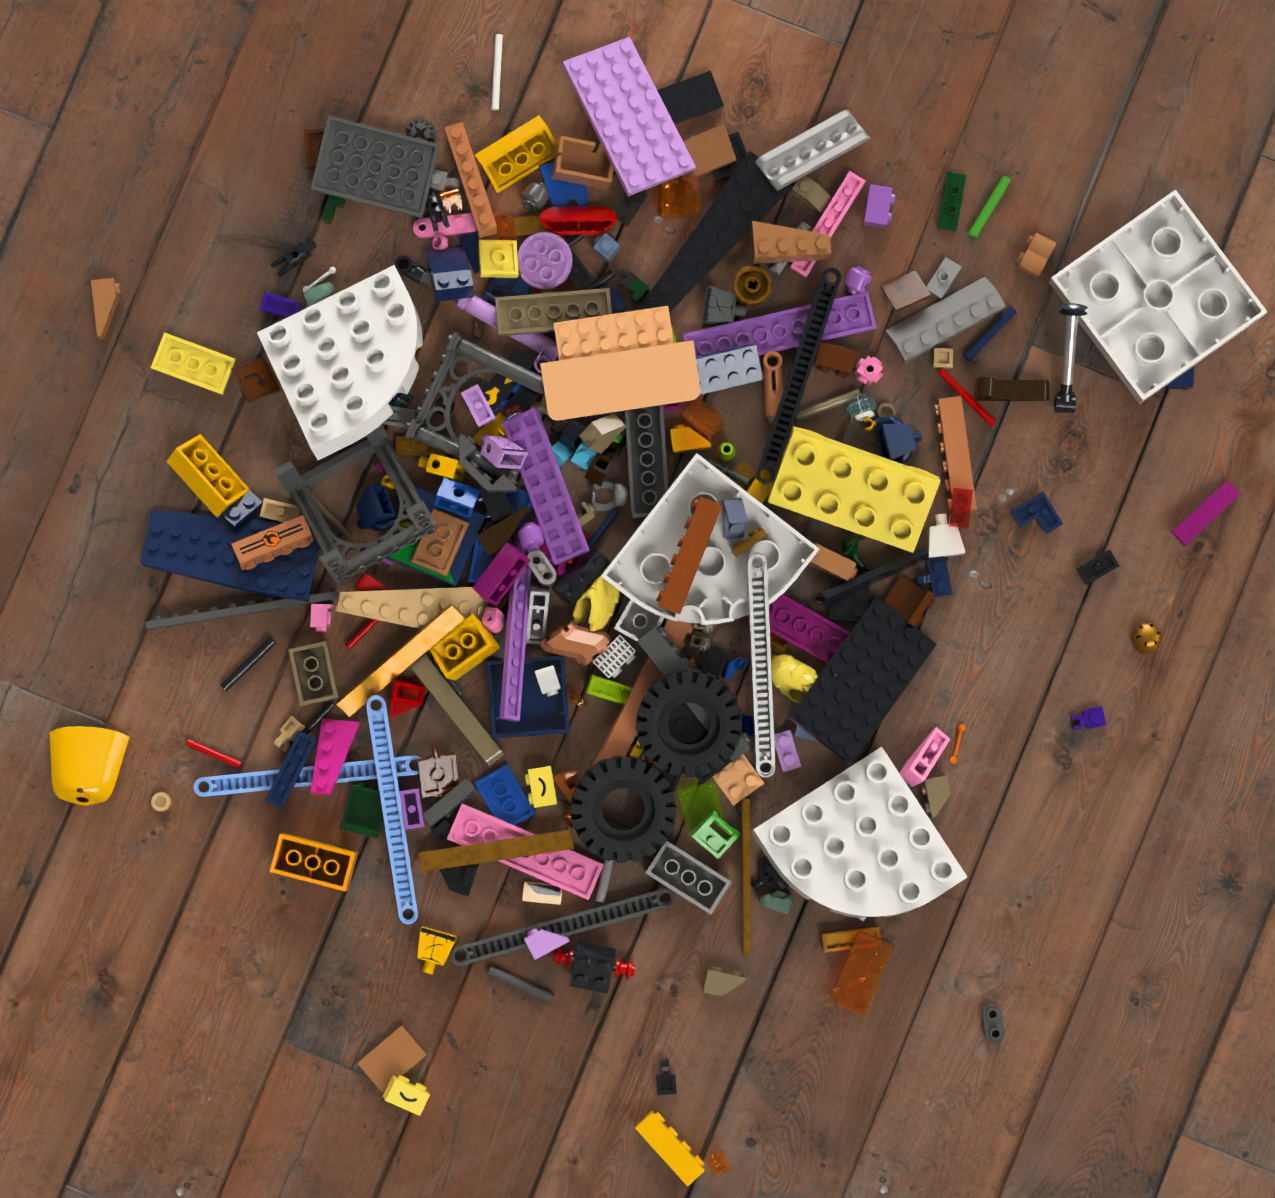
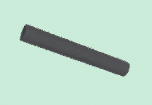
(521, 984)

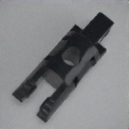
(436, 210)
(303, 252)

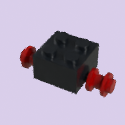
(593, 966)

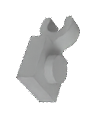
(441, 181)

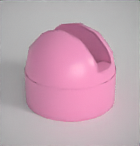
(436, 242)

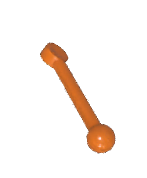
(953, 759)

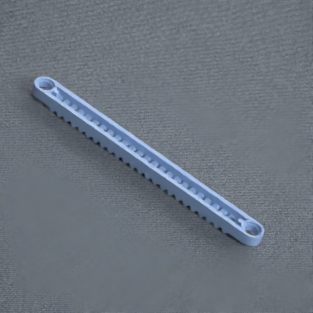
(264, 779)
(392, 809)

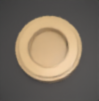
(161, 801)

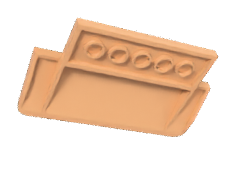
(618, 365)

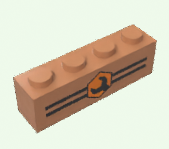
(272, 543)

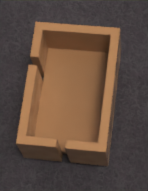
(579, 165)

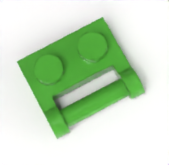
(710, 838)

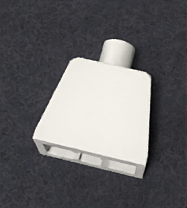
(943, 540)

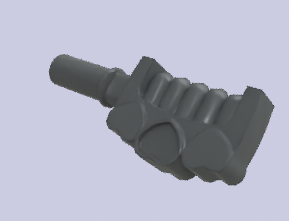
(725, 470)

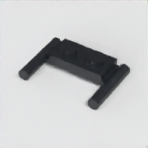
(579, 274)

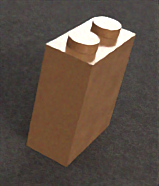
(833, 564)

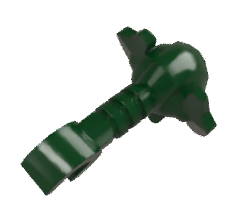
(850, 548)

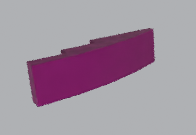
(1205, 513)

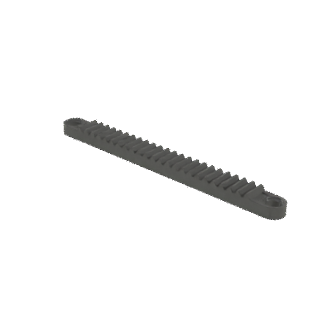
(565, 925)

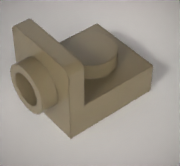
(588, 517)

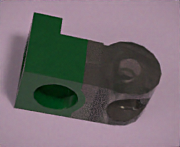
(631, 282)

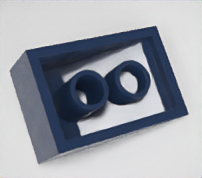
(449, 274)

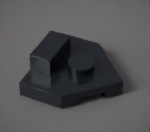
(460, 878)

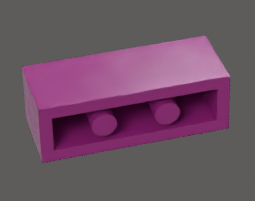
(501, 574)

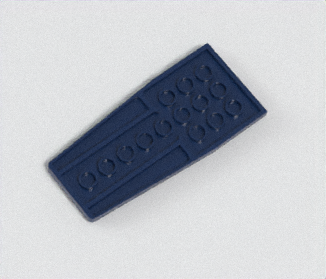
(202, 550)

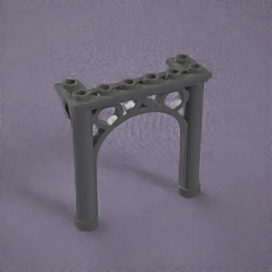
(448, 362)

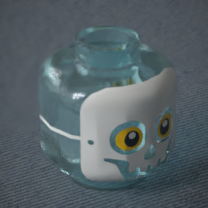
(862, 407)

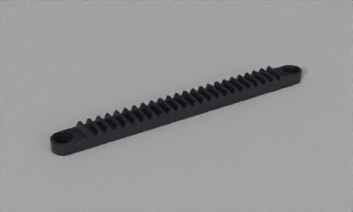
(798, 376)

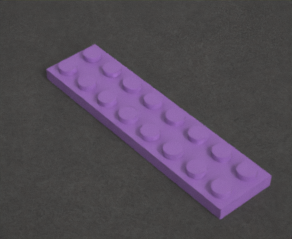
(547, 487)

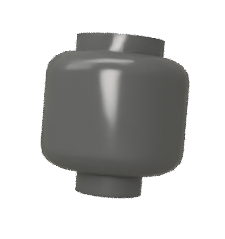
(535, 196)

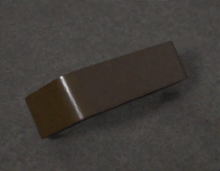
(1011, 390)

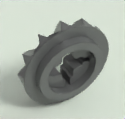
(421, 124)

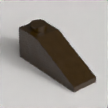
(604, 462)
(497, 535)

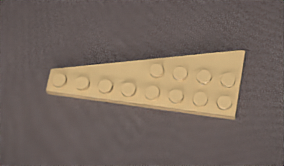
(411, 606)

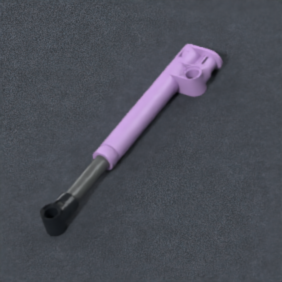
(487, 313)

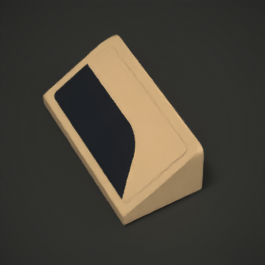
(542, 893)

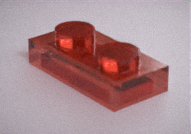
(960, 508)

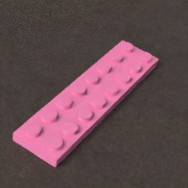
(562, 868)

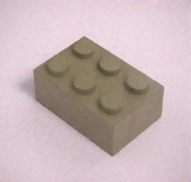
(314, 673)

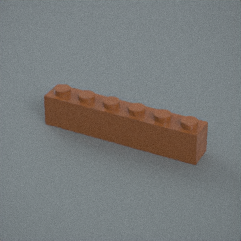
(690, 554)

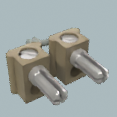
(704, 638)

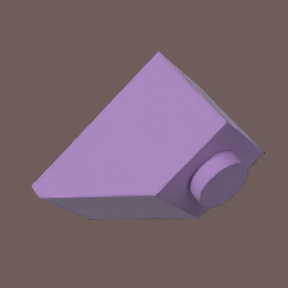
(543, 942)

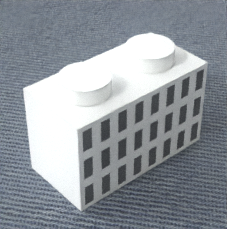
(614, 657)

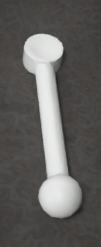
(332, 270)

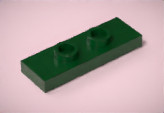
(951, 201)

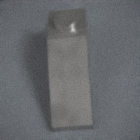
(537, 613)

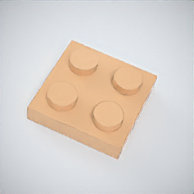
(738, 779)

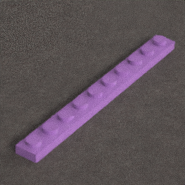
(515, 643)

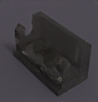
(629, 206)

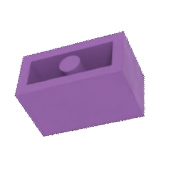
(878, 206)
(411, 808)

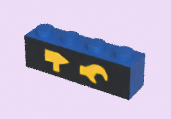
(501, 388)

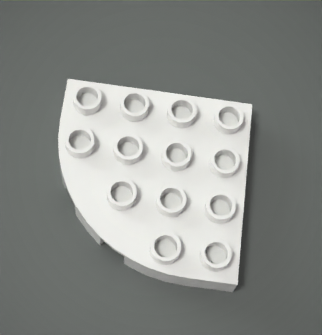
(347, 359)
(721, 579)
(861, 844)

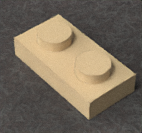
(279, 511)

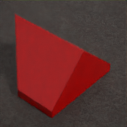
(405, 698)

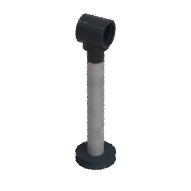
(1066, 399)

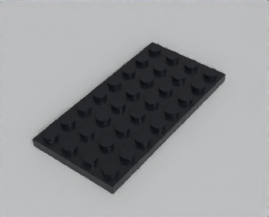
(862, 681)

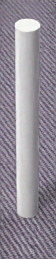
(497, 72)

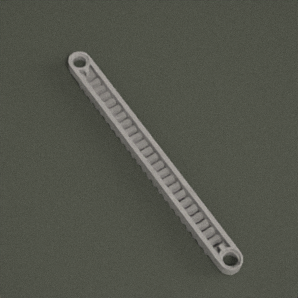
(760, 664)

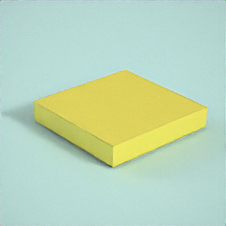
(498, 258)

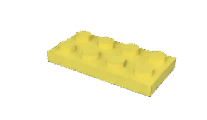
(193, 363)

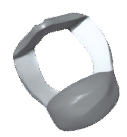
(620, 496)

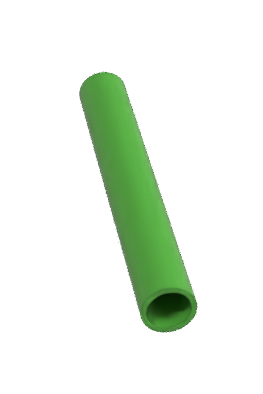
(989, 207)

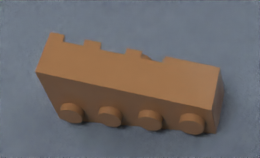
(787, 244)

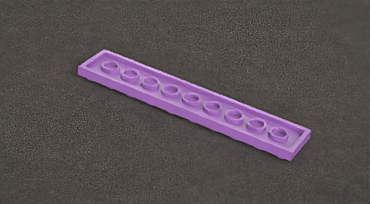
(784, 328)

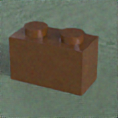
(835, 359)

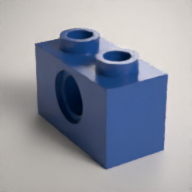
(448, 500)

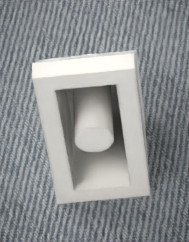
(548, 681)

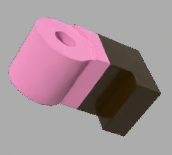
(495, 615)

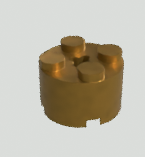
(752, 275)

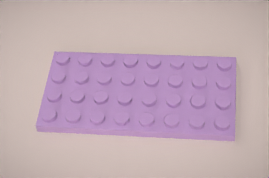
(628, 116)

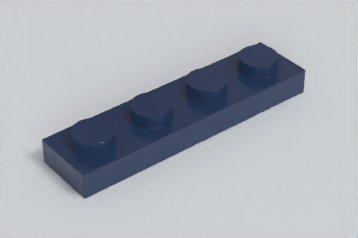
(291, 770)

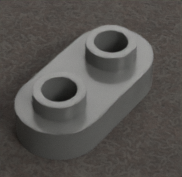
(992, 1024)

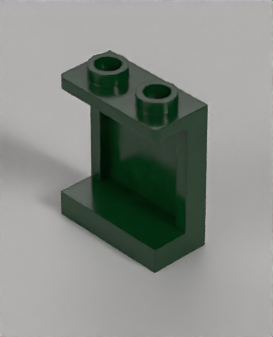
(363, 811)

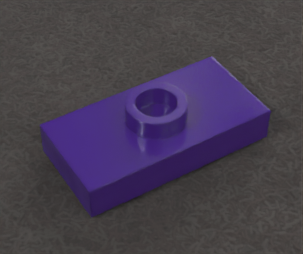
(279, 305)

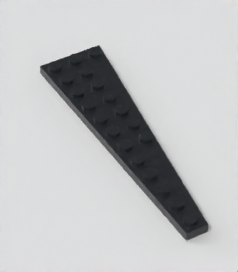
(742, 200)

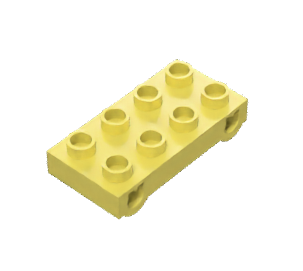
(853, 489)

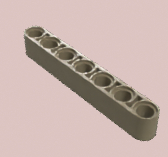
(457, 709)

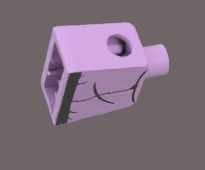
(496, 450)

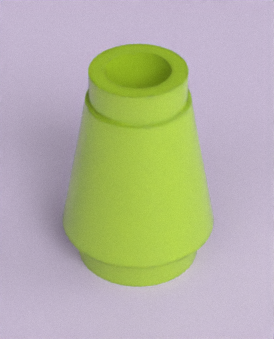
(726, 456)

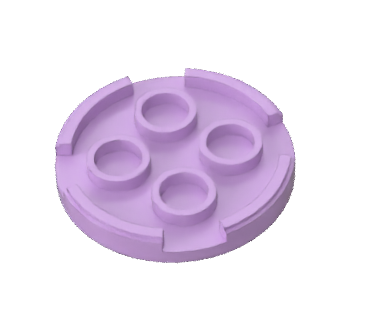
(544, 260)

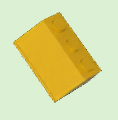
(464, 648)

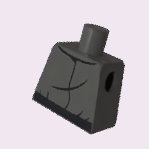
(721, 307)

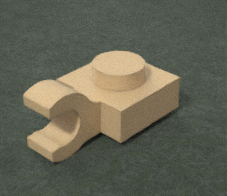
(289, 732)

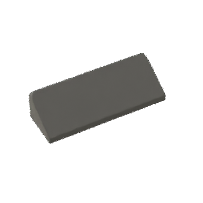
(450, 803)

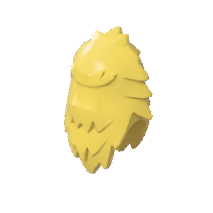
(598, 603)
(792, 676)

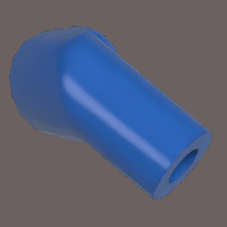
(734, 665)

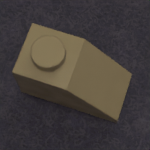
(811, 194)
(602, 432)

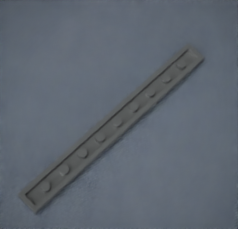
(233, 610)

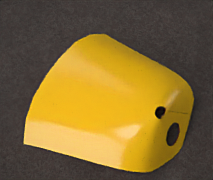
(85, 760)

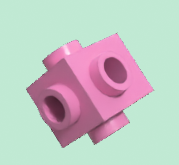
(865, 376)

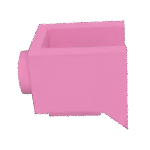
(321, 617)

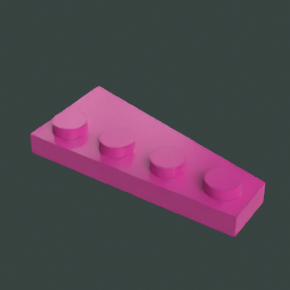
(332, 751)

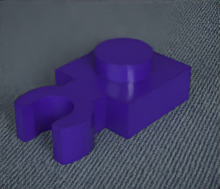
(1091, 717)

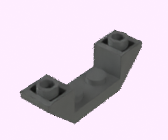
(502, 485)

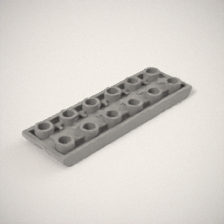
(811, 149)

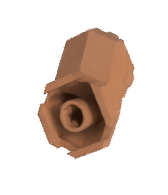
(576, 642)

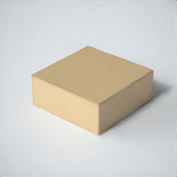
(943, 358)

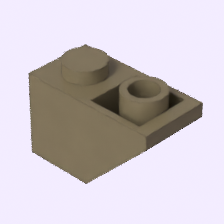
(937, 792)
(720, 982)

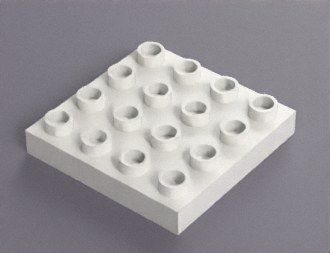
(1158, 296)

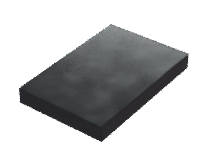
(691, 97)

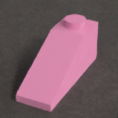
(924, 758)

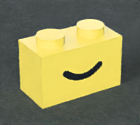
(541, 787)
(406, 1095)

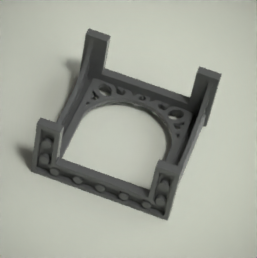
(418, 513)

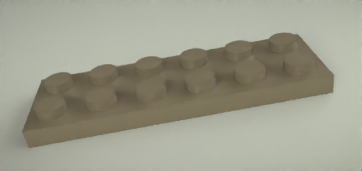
(540, 311)

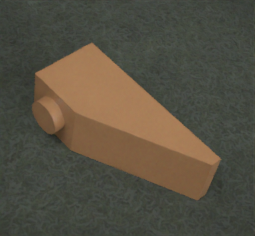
(105, 300)

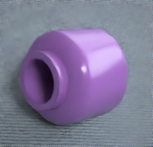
(857, 280)
(530, 536)

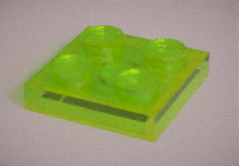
(698, 801)

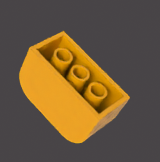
(314, 862)

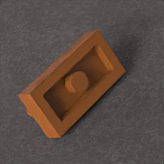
(566, 781)

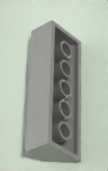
(945, 319)

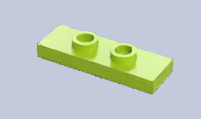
(608, 689)

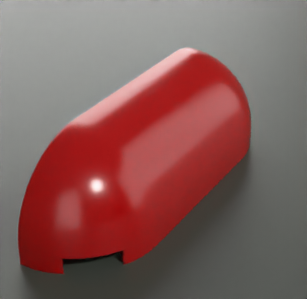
(578, 220)

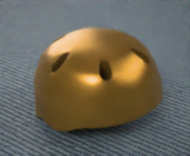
(1147, 635)

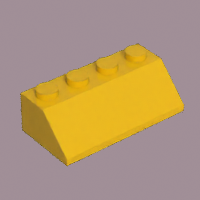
(517, 154)
(207, 474)

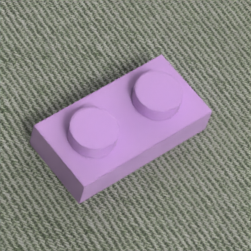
(478, 405)
(786, 751)

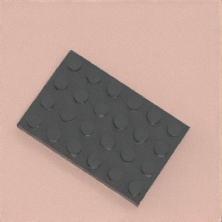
(374, 167)

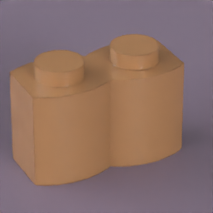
(1036, 255)

